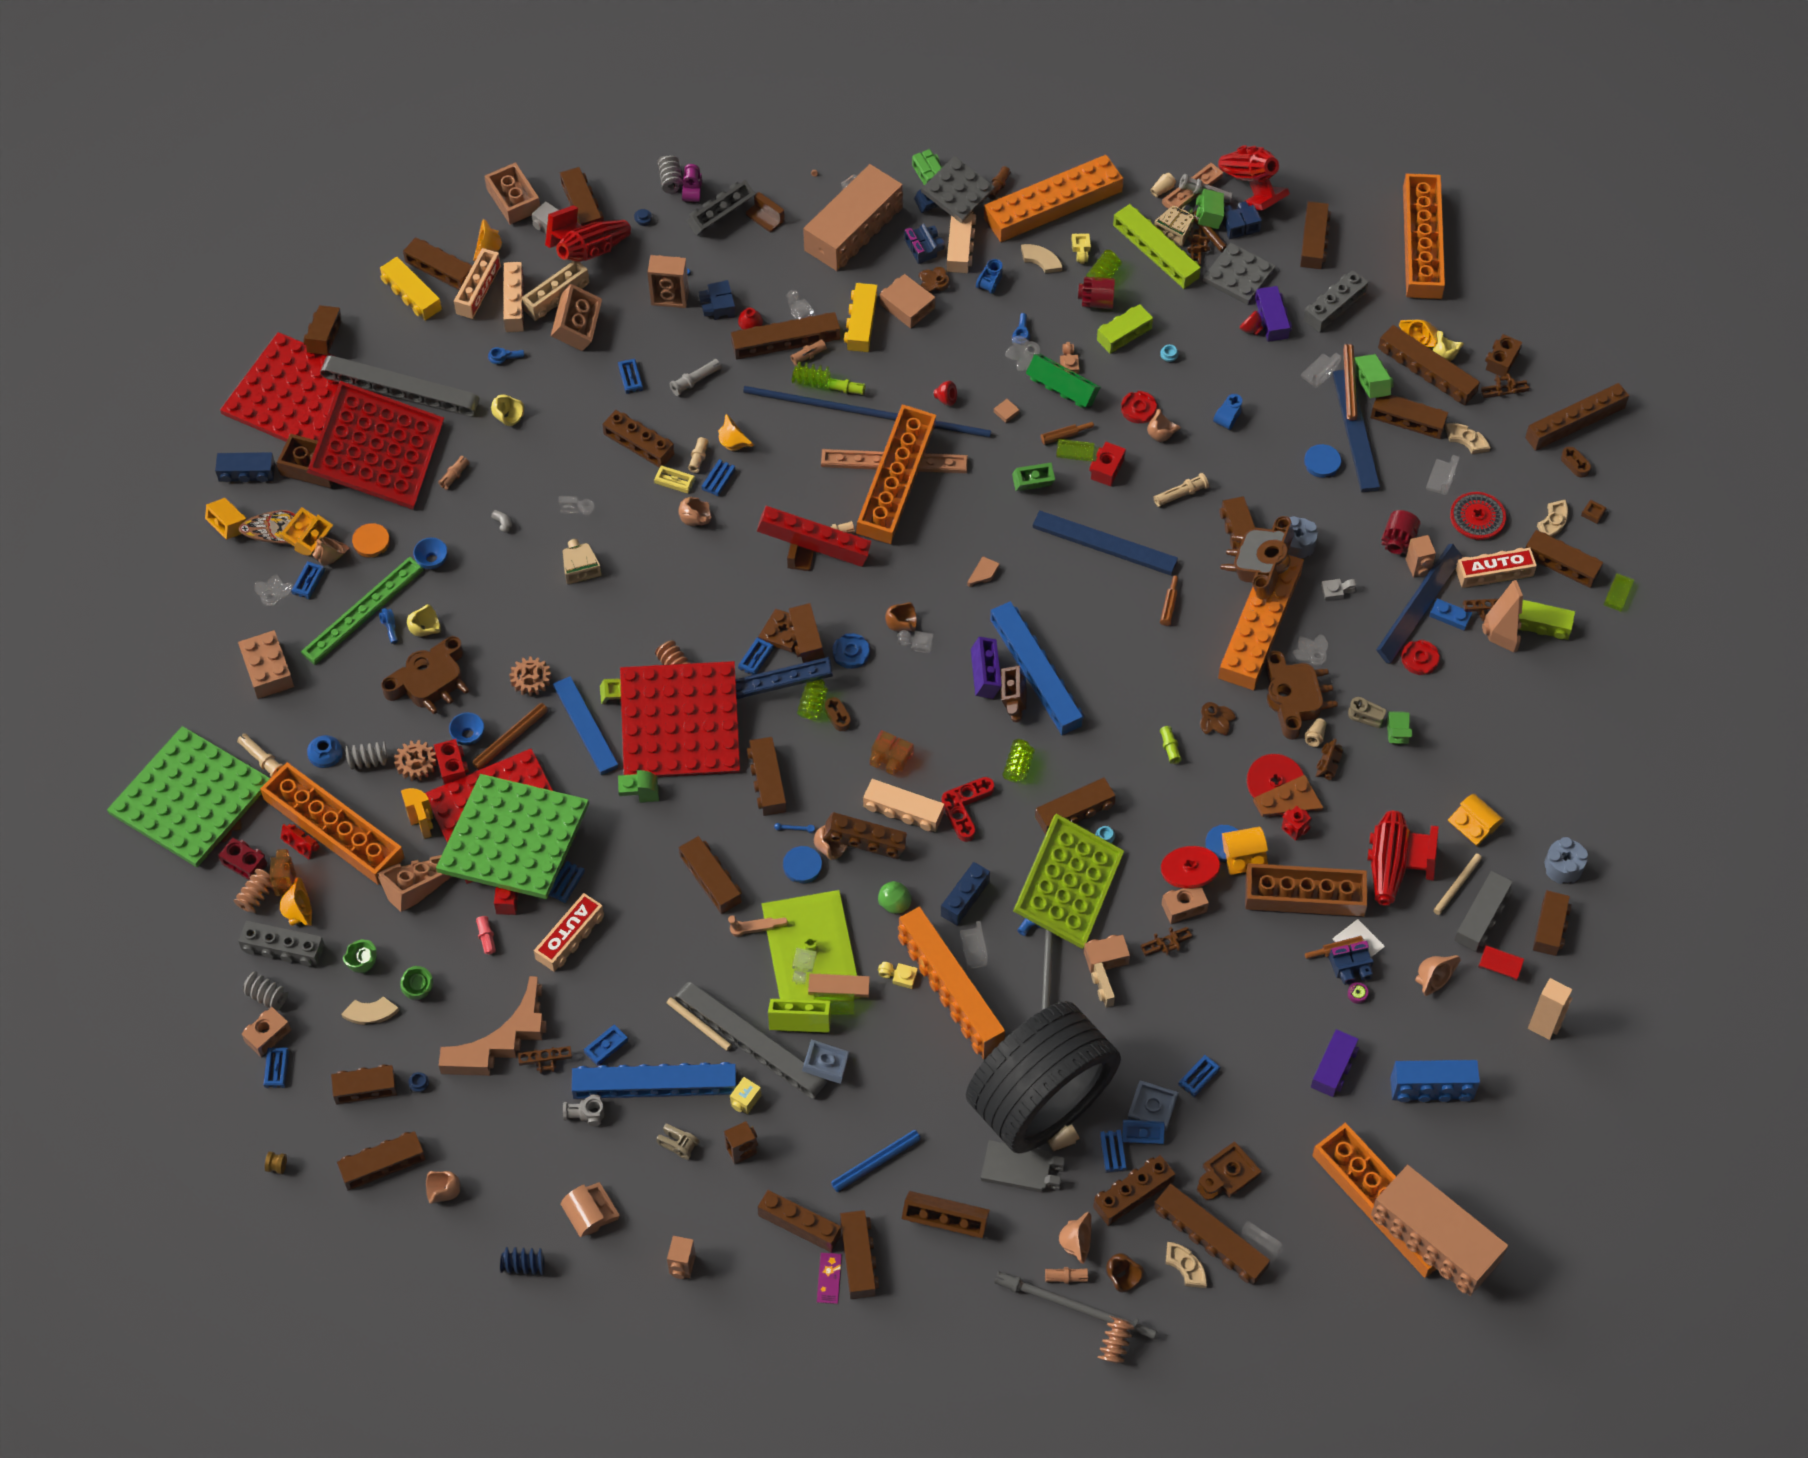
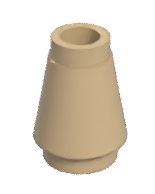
(1163, 185)
(1316, 733)
(1064, 1138)

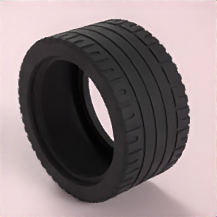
(1043, 1076)

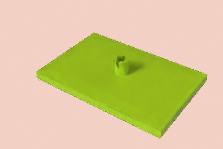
(1068, 881)
(815, 925)

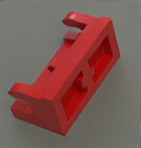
(1501, 962)

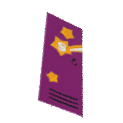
(829, 1278)

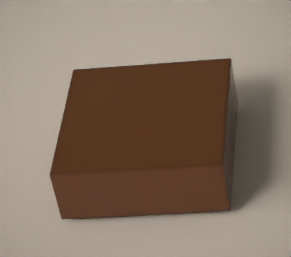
(1593, 511)

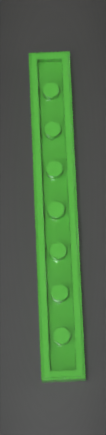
(362, 611)

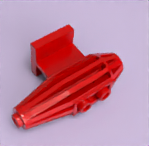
(1257, 167)
(582, 242)
(1395, 851)

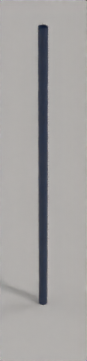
(859, 410)

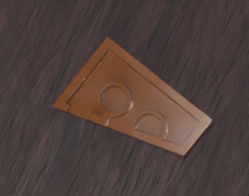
(1286, 797)

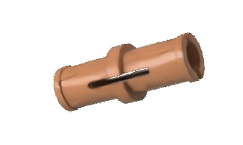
(818, 347)
(454, 472)
(1066, 1275)

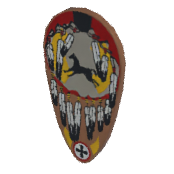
(267, 526)

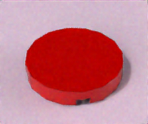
(1138, 407)
(1420, 657)

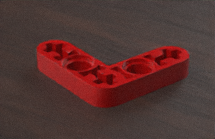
(960, 801)

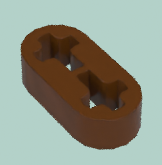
(1577, 461)
(841, 712)

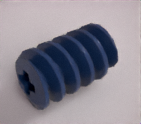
(522, 1260)

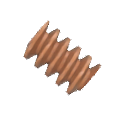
(670, 654)
(253, 891)
(1116, 1340)

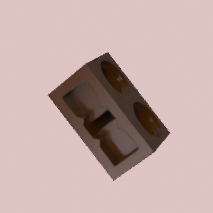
(1503, 355)
(741, 1142)

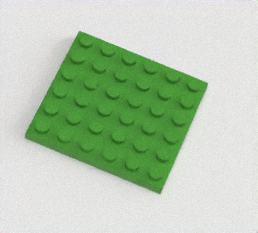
(189, 796)
(513, 836)

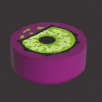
(1357, 993)

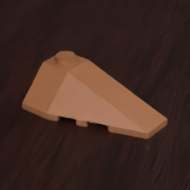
(1504, 619)
(411, 883)

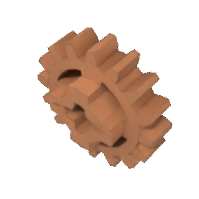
(530, 676)
(415, 760)

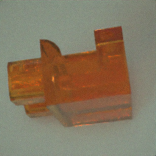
(891, 752)
(282, 872)

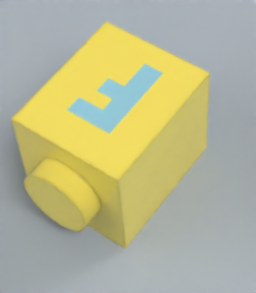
(745, 1096)

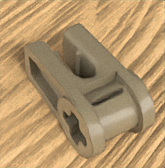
(1366, 712)
(683, 1146)

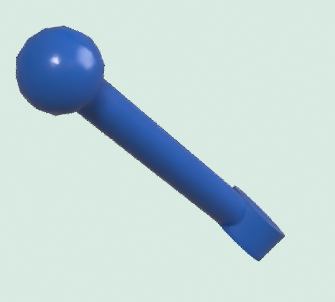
(810, 828)

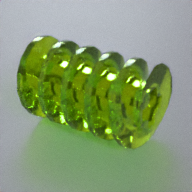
(1105, 265)
(811, 375)
(812, 700)
(1018, 761)

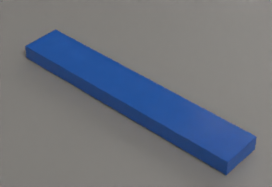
(585, 725)

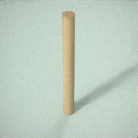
(1457, 884)
(699, 1024)

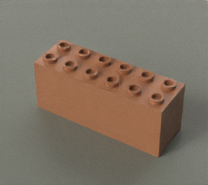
(853, 217)
(1438, 1230)

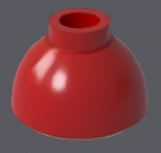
(750, 318)
(1252, 323)
(946, 393)

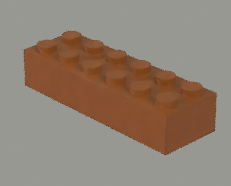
(1306, 890)

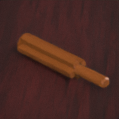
(1064, 432)
(1169, 603)
(1326, 948)

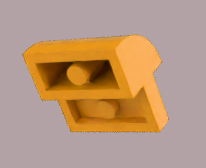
(305, 530)
(418, 809)
(1475, 819)
(1243, 848)

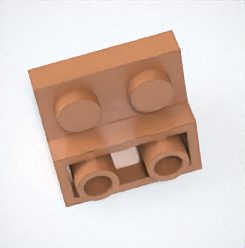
(589, 1208)

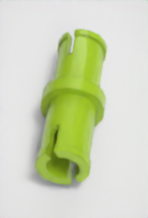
(846, 386)
(1170, 744)

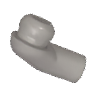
(503, 519)

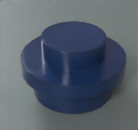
(643, 217)
(418, 1082)

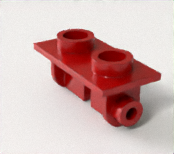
(294, 837)

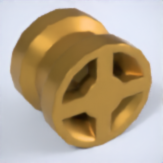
(275, 1162)

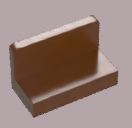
(766, 213)
(799, 558)

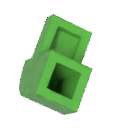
(1398, 727)
(642, 784)

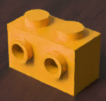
(224, 518)

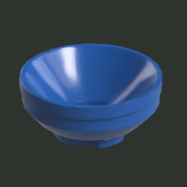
(429, 547)
(465, 722)
(324, 758)

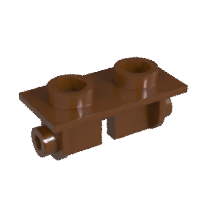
(1325, 766)

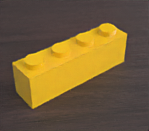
(410, 288)
(862, 317)

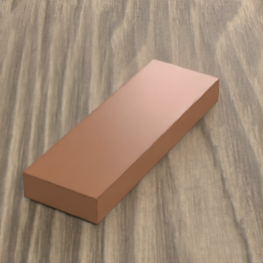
(839, 984)

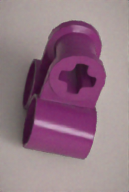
(692, 183)

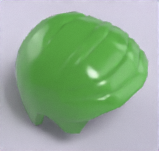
(894, 897)
(360, 956)
(416, 982)

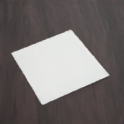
(1357, 929)

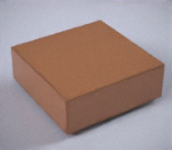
(1006, 410)

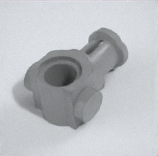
(583, 1110)

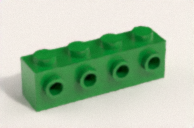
(1063, 380)

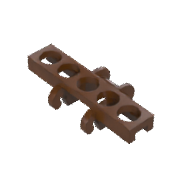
(1198, 248)
(1511, 383)
(1480, 610)
(1166, 948)
(538, 1060)

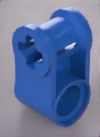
(989, 278)
(1229, 411)

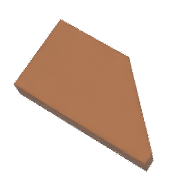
(983, 572)

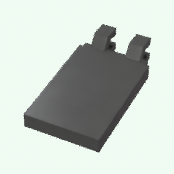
(1021, 1170)

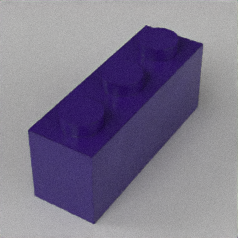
(1273, 313)
(985, 667)
(1335, 1063)

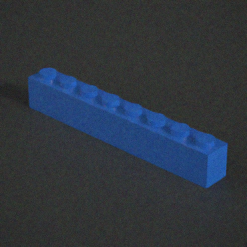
(1036, 668)
(654, 1080)

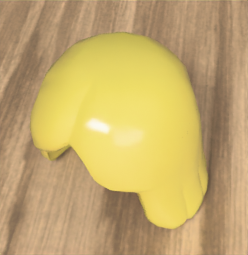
(1446, 348)
(506, 403)
(425, 616)

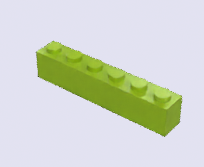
(1157, 246)

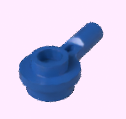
(1022, 330)
(498, 355)
(387, 619)

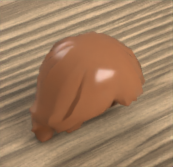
(694, 511)

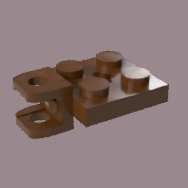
(772, 634)
(1217, 1175)

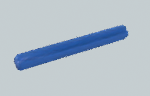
(875, 1160)

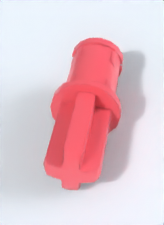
(486, 935)

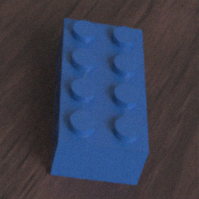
(1434, 1080)

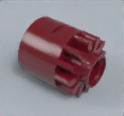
(1097, 292)
(1399, 530)

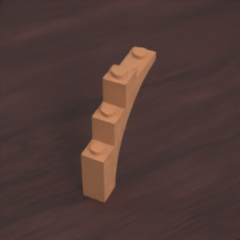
(478, 1056)

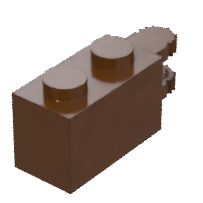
(1014, 692)

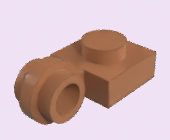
(1068, 360)

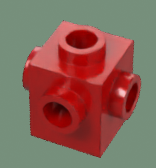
(1296, 822)

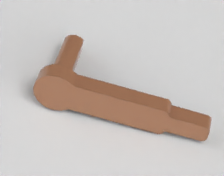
(739, 928)

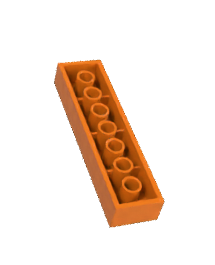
(1053, 198)
(1423, 236)
(896, 474)
(1258, 629)
(331, 822)
(950, 982)
(1362, 1178)

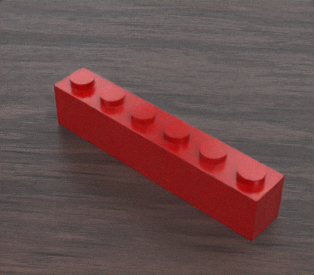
(814, 536)

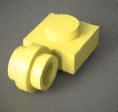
(1081, 245)
(903, 975)

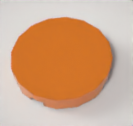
(370, 540)

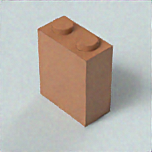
(907, 300)

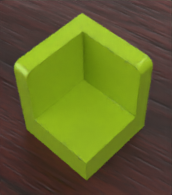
(610, 690)

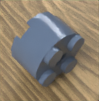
(1304, 537)
(1565, 861)

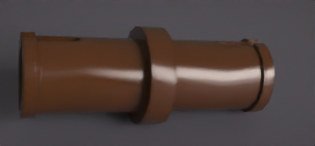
(999, 181)

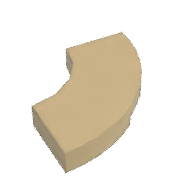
(1041, 257)
(1472, 440)
(1556, 518)
(370, 1012)
(1187, 1264)

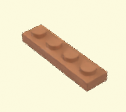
(1181, 197)

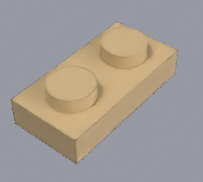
(1105, 991)

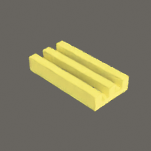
(673, 482)

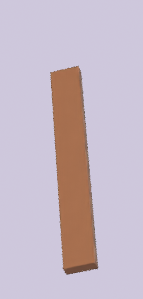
(871, 459)

